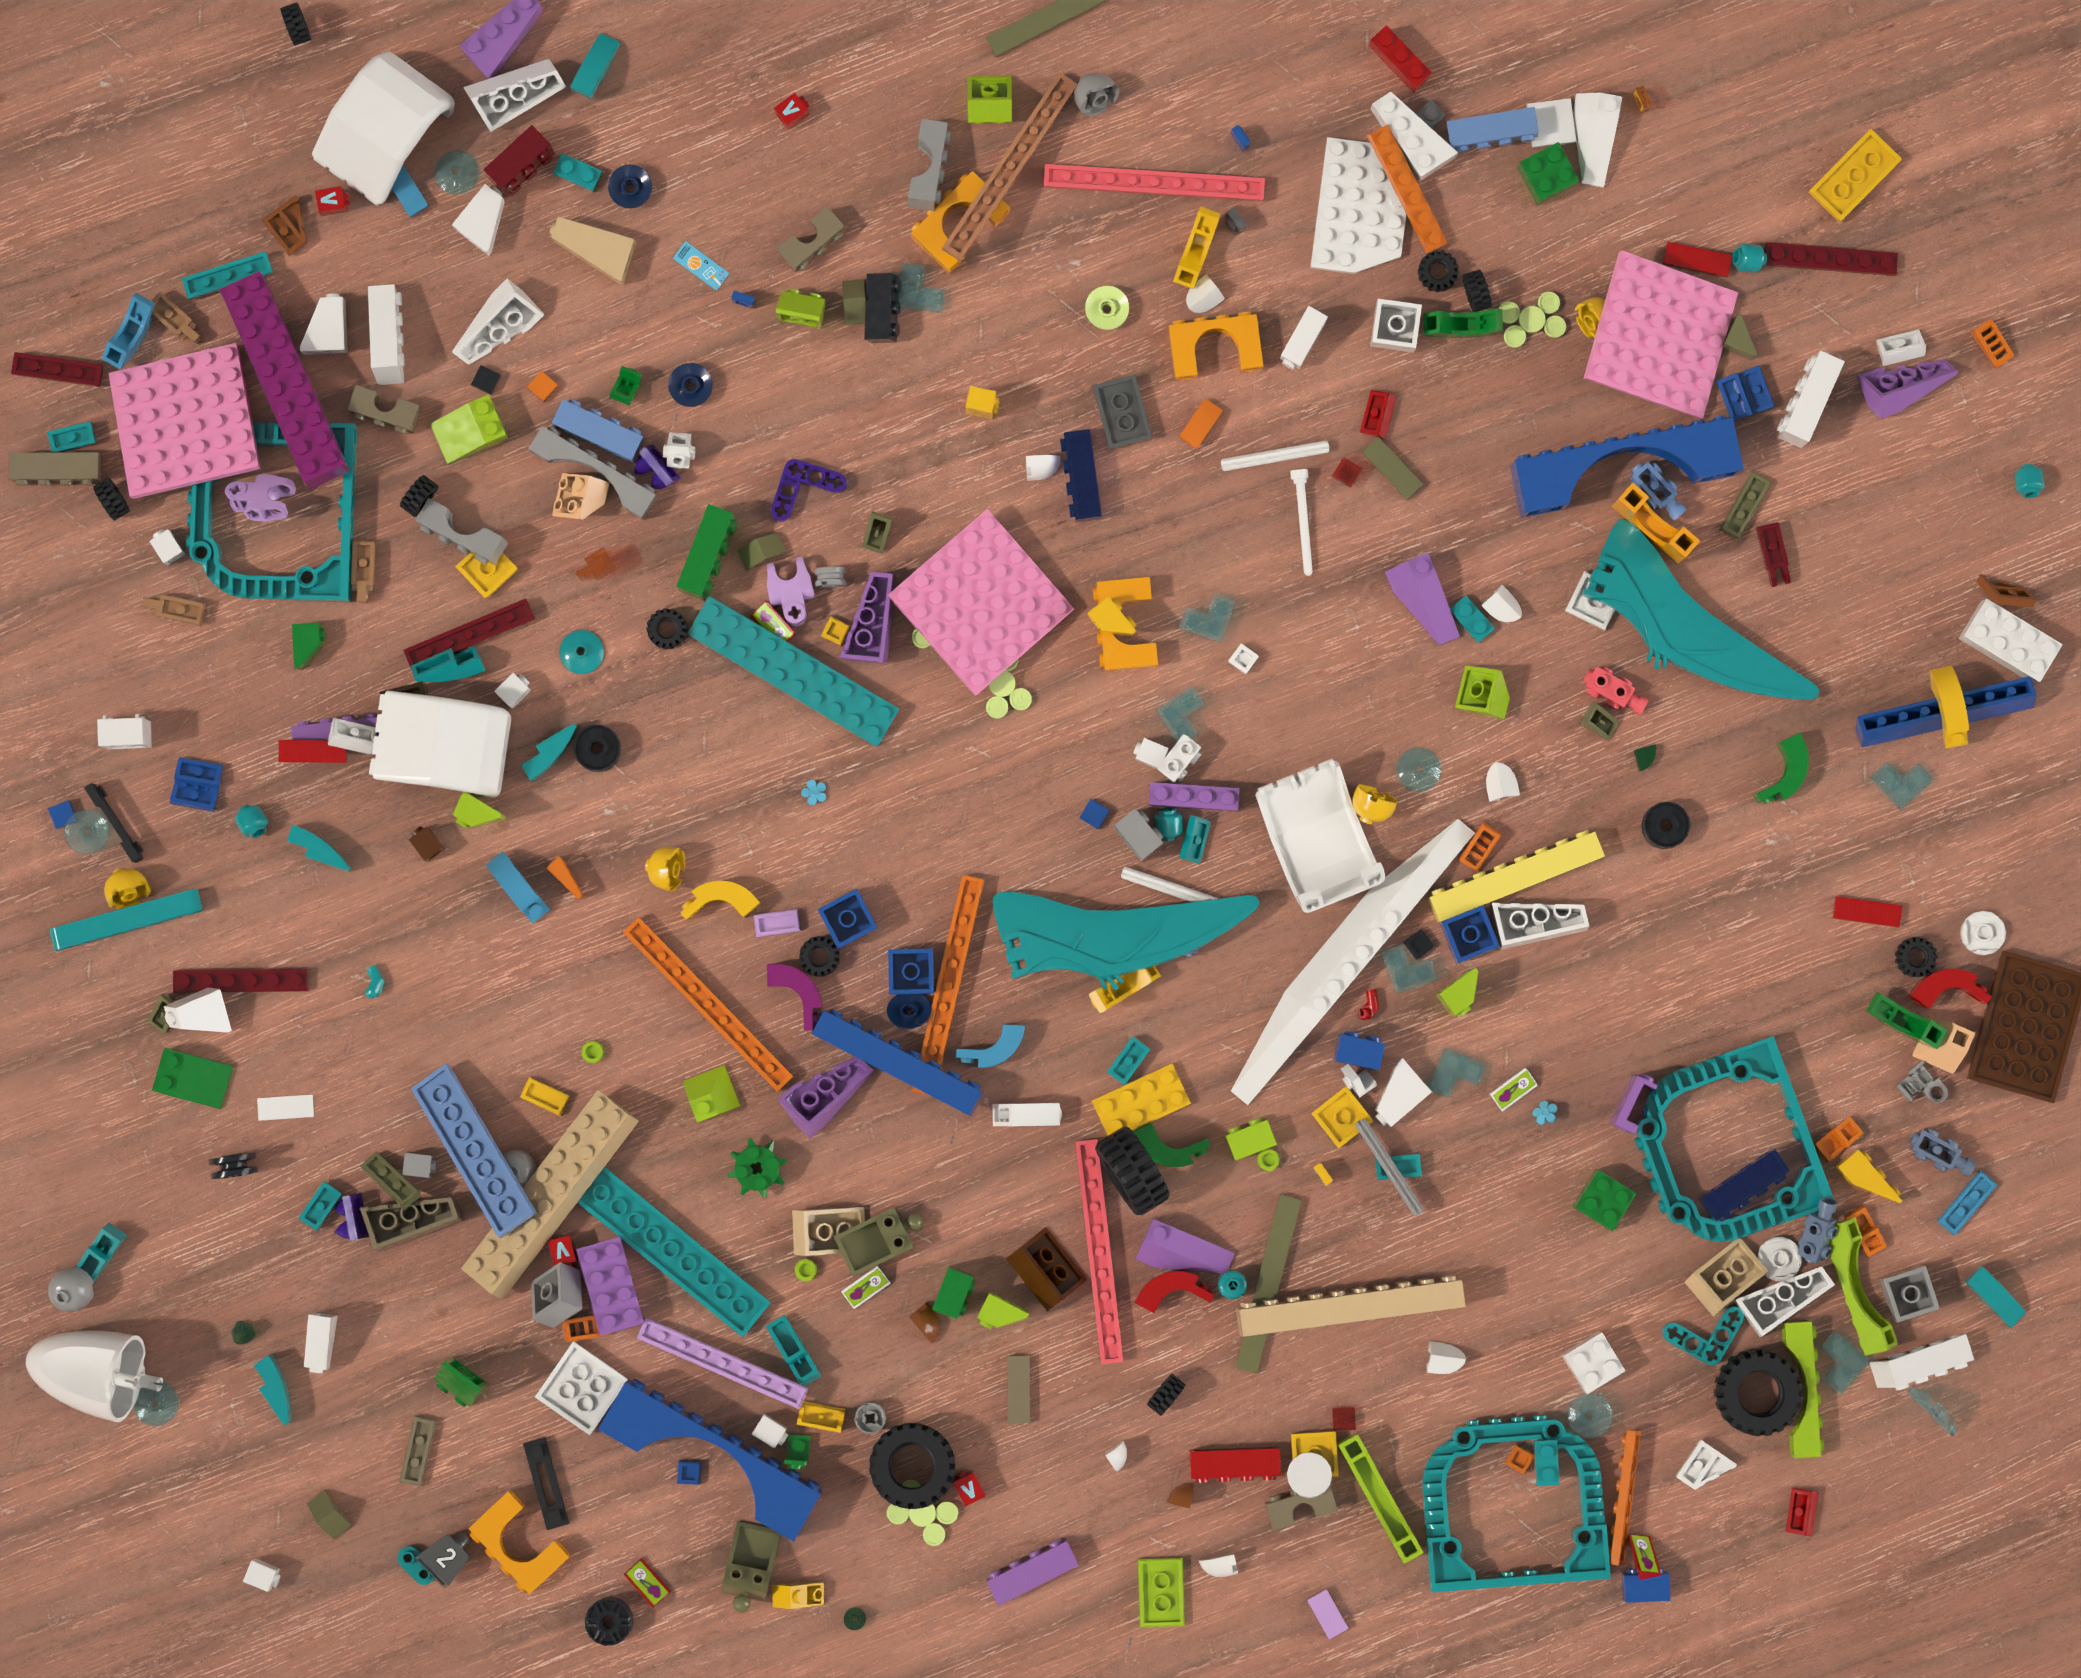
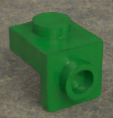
(626, 385)

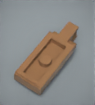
(174, 318)
(363, 569)
(176, 609)

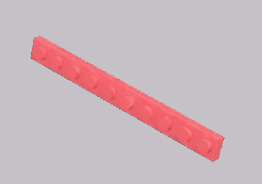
(1154, 182)
(1099, 1252)

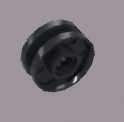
(590, 736)
(1679, 825)
(233, 1166)
(595, 1621)

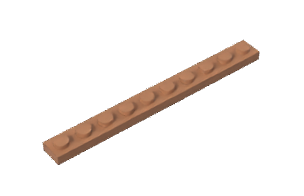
(1009, 167)

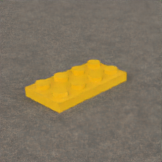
(1855, 175)
(1142, 1100)

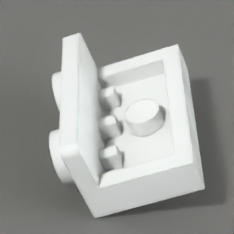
(1179, 757)

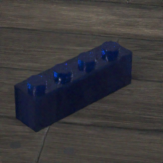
(1082, 475)
(1743, 1185)

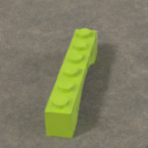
(1873, 1330)
(1805, 1435)
(1380, 1498)

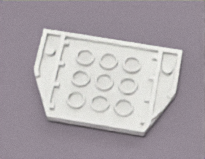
(1358, 211)

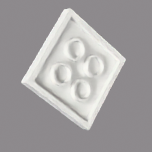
(581, 1388)

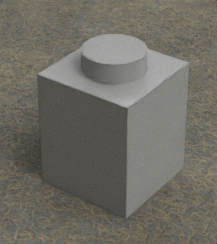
(419, 1165)

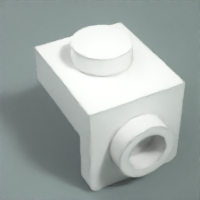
(1359, 1083)

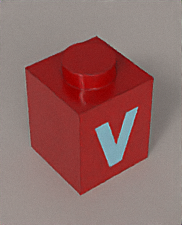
(792, 110)
(332, 201)
(563, 1250)
(968, 1487)

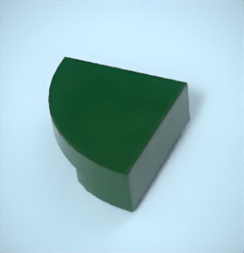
(1645, 756)

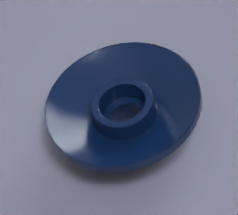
(626, 176)
(687, 374)
(912, 1004)

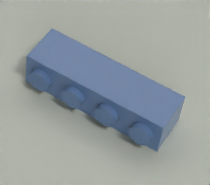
(1493, 129)
(598, 430)

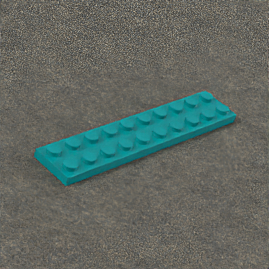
(793, 671)
(674, 1252)

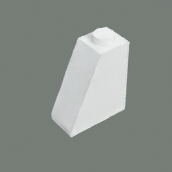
(481, 218)
(327, 328)
(1303, 338)
(199, 1011)
(1401, 1094)
(1027, 1114)
(319, 1341)

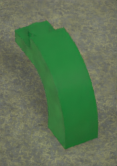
(1462, 325)
(1796, 767)
(1906, 1022)
(1169, 1156)

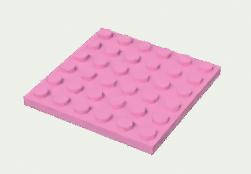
(1660, 335)
(184, 421)
(981, 602)

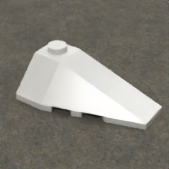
(1595, 129)
(501, 317)

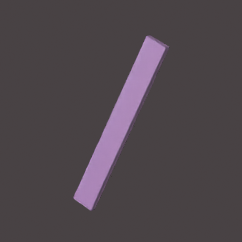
(722, 1363)

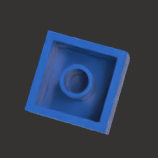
(847, 919)
(1469, 934)
(911, 971)
(1358, 1051)

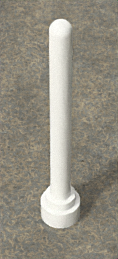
(1300, 478)

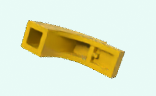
(1197, 247)
(1951, 705)
(725, 891)
(1133, 982)

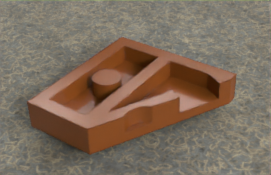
(287, 226)
(2006, 593)

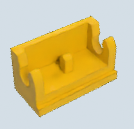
(821, 1416)

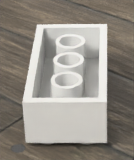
(1810, 399)
(2010, 641)

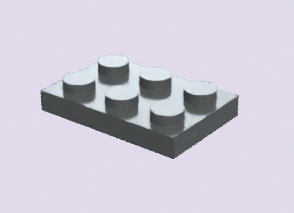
(1122, 412)

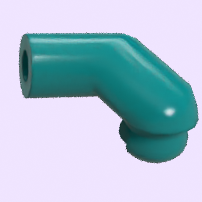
(376, 984)

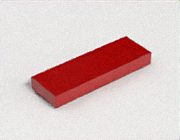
(1697, 259)
(310, 752)
(1867, 912)

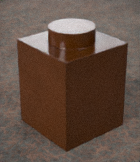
(426, 843)

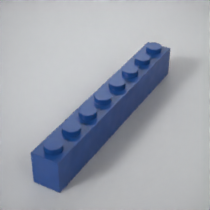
(1926, 715)
(897, 1062)

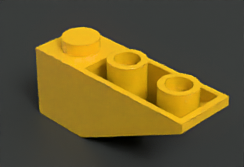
(1860, 1173)

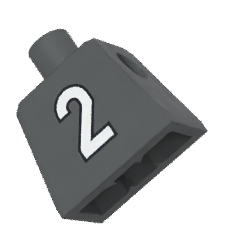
(445, 1558)

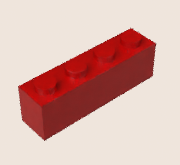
(1235, 1463)

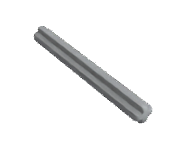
(1389, 1167)

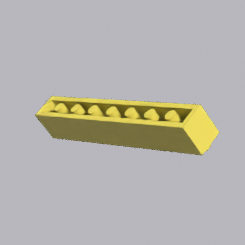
(1515, 877)

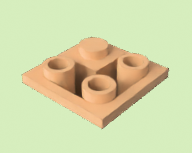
(579, 496)
(1951, 1050)

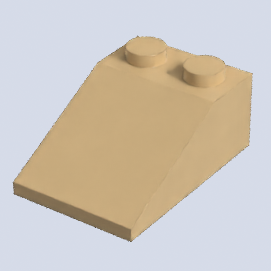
(816, 1228)
(1726, 1276)

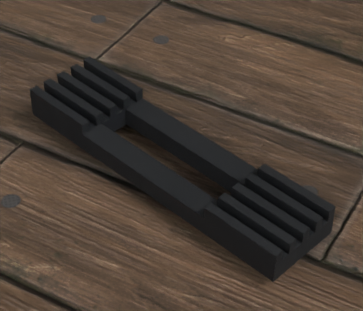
(131, 848)
(556, 1514)

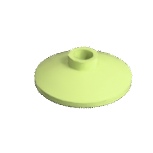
(1110, 297)

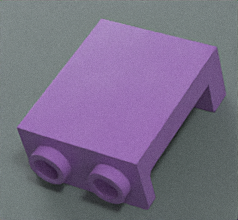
(1627, 1102)

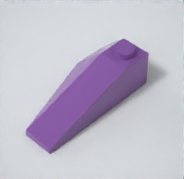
(1897, 389)
(1421, 592)
(820, 1098)
(1178, 1250)

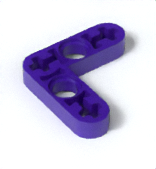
(795, 481)

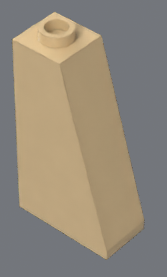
(599, 248)

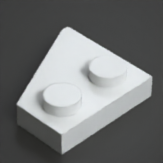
(1703, 1465)

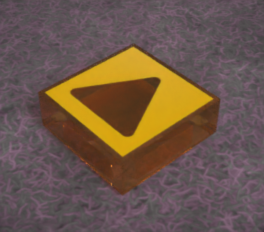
(1642, 99)

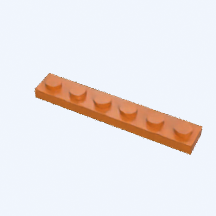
(1407, 189)
(1623, 1505)

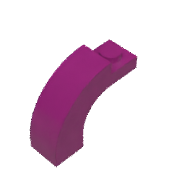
(787, 976)

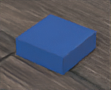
(1240, 138)
(743, 299)
(61, 813)
(1094, 814)
(689, 1472)

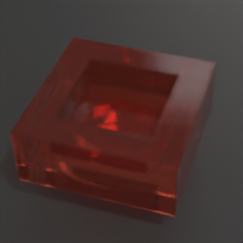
(1346, 472)
(1343, 1418)

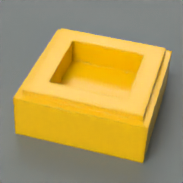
(835, 631)
(1322, 1173)

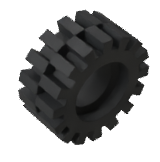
(295, 23)
(1447, 261)
(1477, 290)
(418, 494)
(111, 499)
(667, 642)
(819, 942)
(1929, 957)
(1166, 1394)

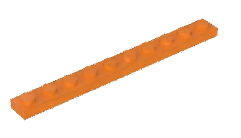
(951, 970)
(708, 1004)

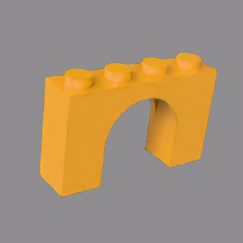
(930, 234)
(1240, 329)
(1672, 541)
(1115, 654)
(489, 1532)

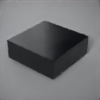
(485, 380)
(1418, 944)

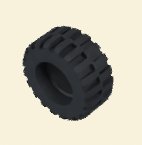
(1132, 1171)
(1785, 1406)
(882, 1474)

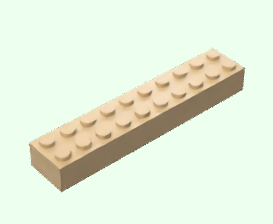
(553, 1193)
(1350, 1307)

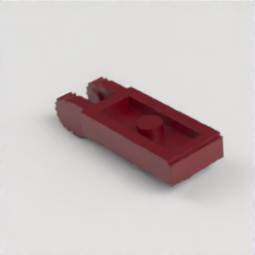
(1773, 552)

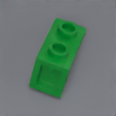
(798, 1451)

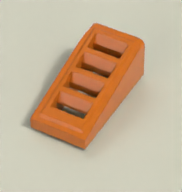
(1994, 331)
(1473, 842)
(563, 874)
(567, 1332)

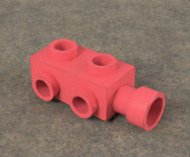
(1608, 690)

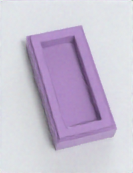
(777, 923)
(1327, 1614)

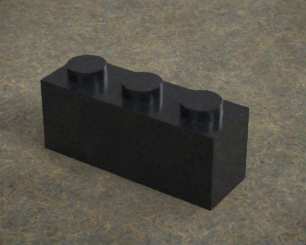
(882, 308)

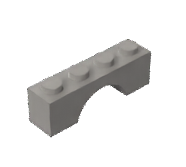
(924, 188)
(483, 544)

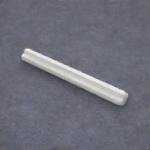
(1275, 455)
(1164, 886)

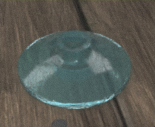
(461, 182)
(1418, 781)
(75, 834)
(166, 1408)
(1601, 1417)

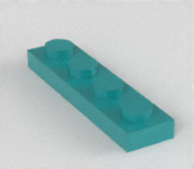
(221, 276)

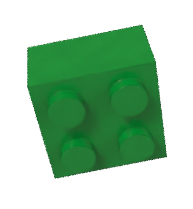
(1547, 173)
(1604, 1200)
(953, 1293)

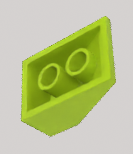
(469, 429)

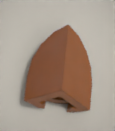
(927, 1321)
(1181, 1495)

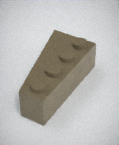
(393, 1225)

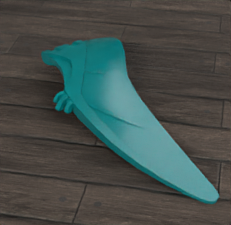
(1680, 628)
(1108, 940)

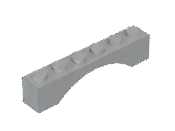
(554, 449)

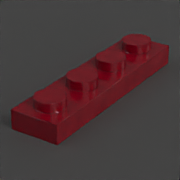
(57, 369)

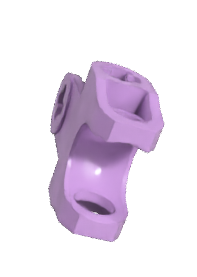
(259, 497)
(790, 592)

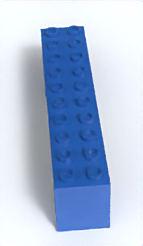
(1700, 450)
(779, 1494)

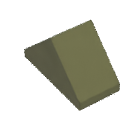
(854, 301)
(1739, 340)
(877, 532)
(762, 550)
(1599, 721)
(157, 1016)
(328, 1514)

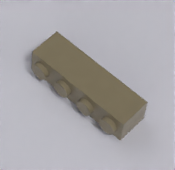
(56, 467)

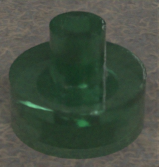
(242, 1333)
(854, 1612)

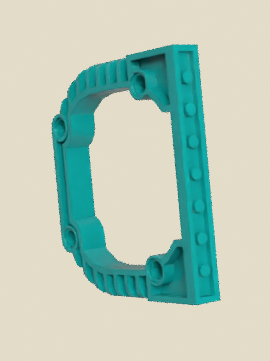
(330, 580)
(1764, 1062)
(1586, 1560)

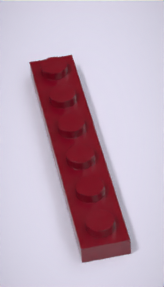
(1831, 259)
(472, 632)
(241, 980)

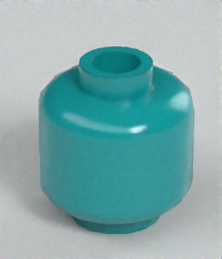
(1749, 257)
(2029, 481)
(251, 821)
(1169, 823)
(1224, 1287)

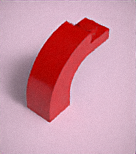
(1933, 984)
(1166, 1282)

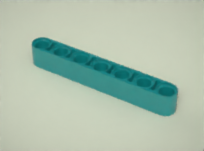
(126, 919)

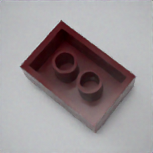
(519, 161)

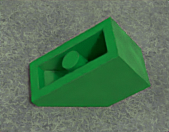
(307, 642)

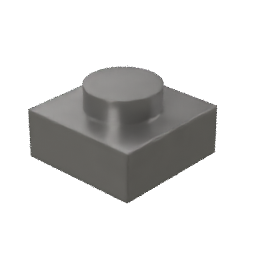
(1431, 114)
(1235, 221)

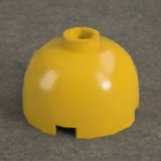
(1589, 315)
(1372, 804)
(665, 866)
(125, 888)

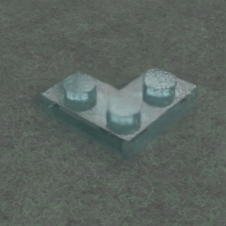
(914, 295)
(1212, 624)
(1175, 713)
(1901, 789)
(1402, 974)
(1452, 1067)
(1849, 1362)
(1936, 1410)

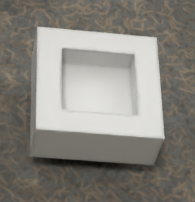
(1243, 658)

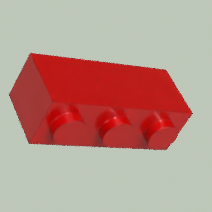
(1400, 59)

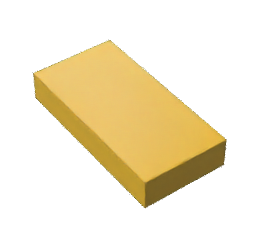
(544, 1096)

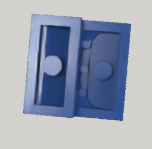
(1745, 393)
(196, 784)

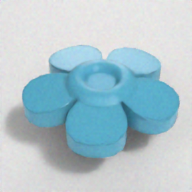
(814, 792)
(1545, 1113)

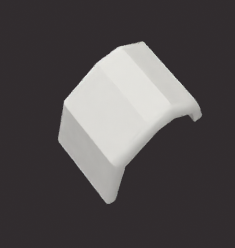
(379, 124)
(440, 743)
(1318, 836)

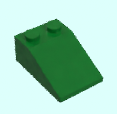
(192, 1078)
(460, 1381)

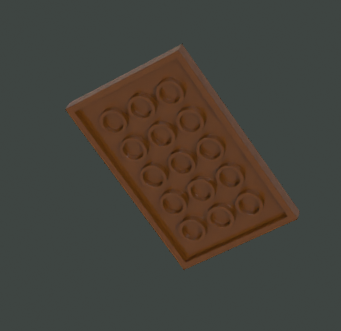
(2027, 1027)

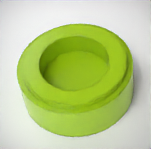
(592, 1052)
(1268, 1159)
(805, 1270)

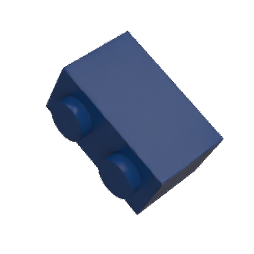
(1645, 1590)

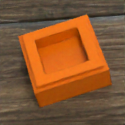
(542, 386)
(1519, 1459)

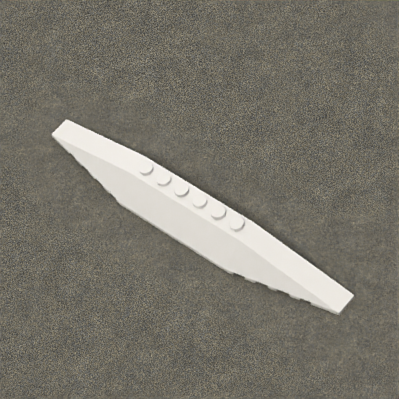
(1346, 956)

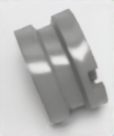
(830, 577)
(879, 1415)

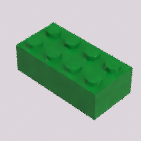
(706, 552)

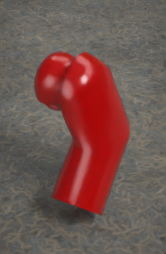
(1371, 1007)

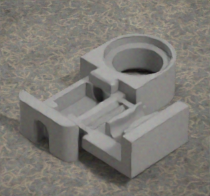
(1919, 1080)

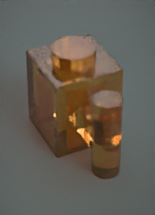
(598, 564)

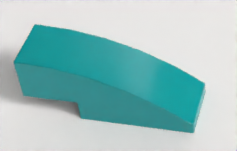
(595, 66)
(449, 666)
(550, 752)
(317, 848)
(101, 1251)
(1995, 1296)
(793, 1351)
(275, 1389)

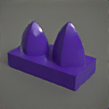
(651, 460)
(354, 1226)

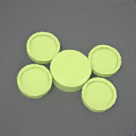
(1532, 319)
(1002, 687)
(933, 1533)

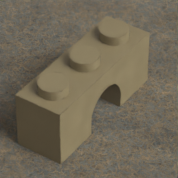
(799, 254)
(402, 416)
(1281, 1508)

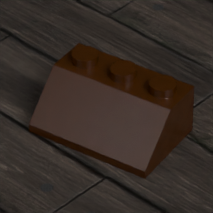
(1046, 1269)

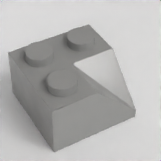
(1138, 834)
(1909, 1293)
(556, 1295)

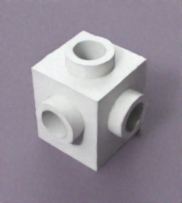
(679, 450)

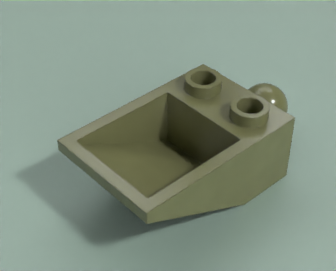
(873, 1241)
(750, 1562)

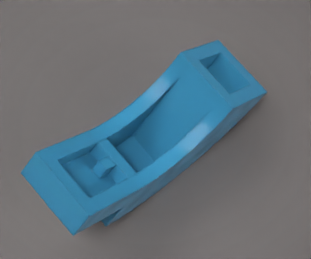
(130, 333)
(517, 887)
(1001, 1051)

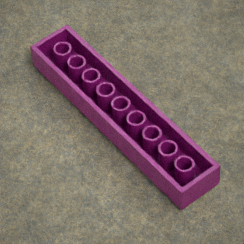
(284, 380)

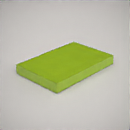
(1161, 1592)

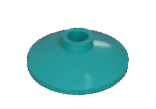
(581, 663)

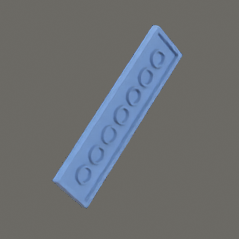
(473, 1151)

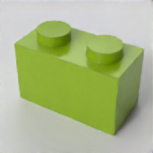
(1250, 1139)

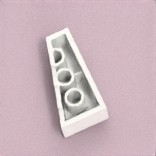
(514, 92)
(1418, 142)
(385, 334)
(1529, 923)
(1778, 1302)
(1922, 1362)

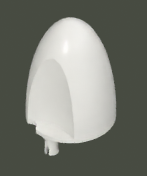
(92, 1371)

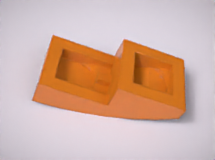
(1201, 423)
(1838, 1139)
(1871, 1237)

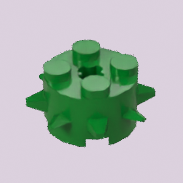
(769, 1163)

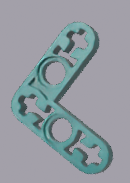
(1705, 1345)

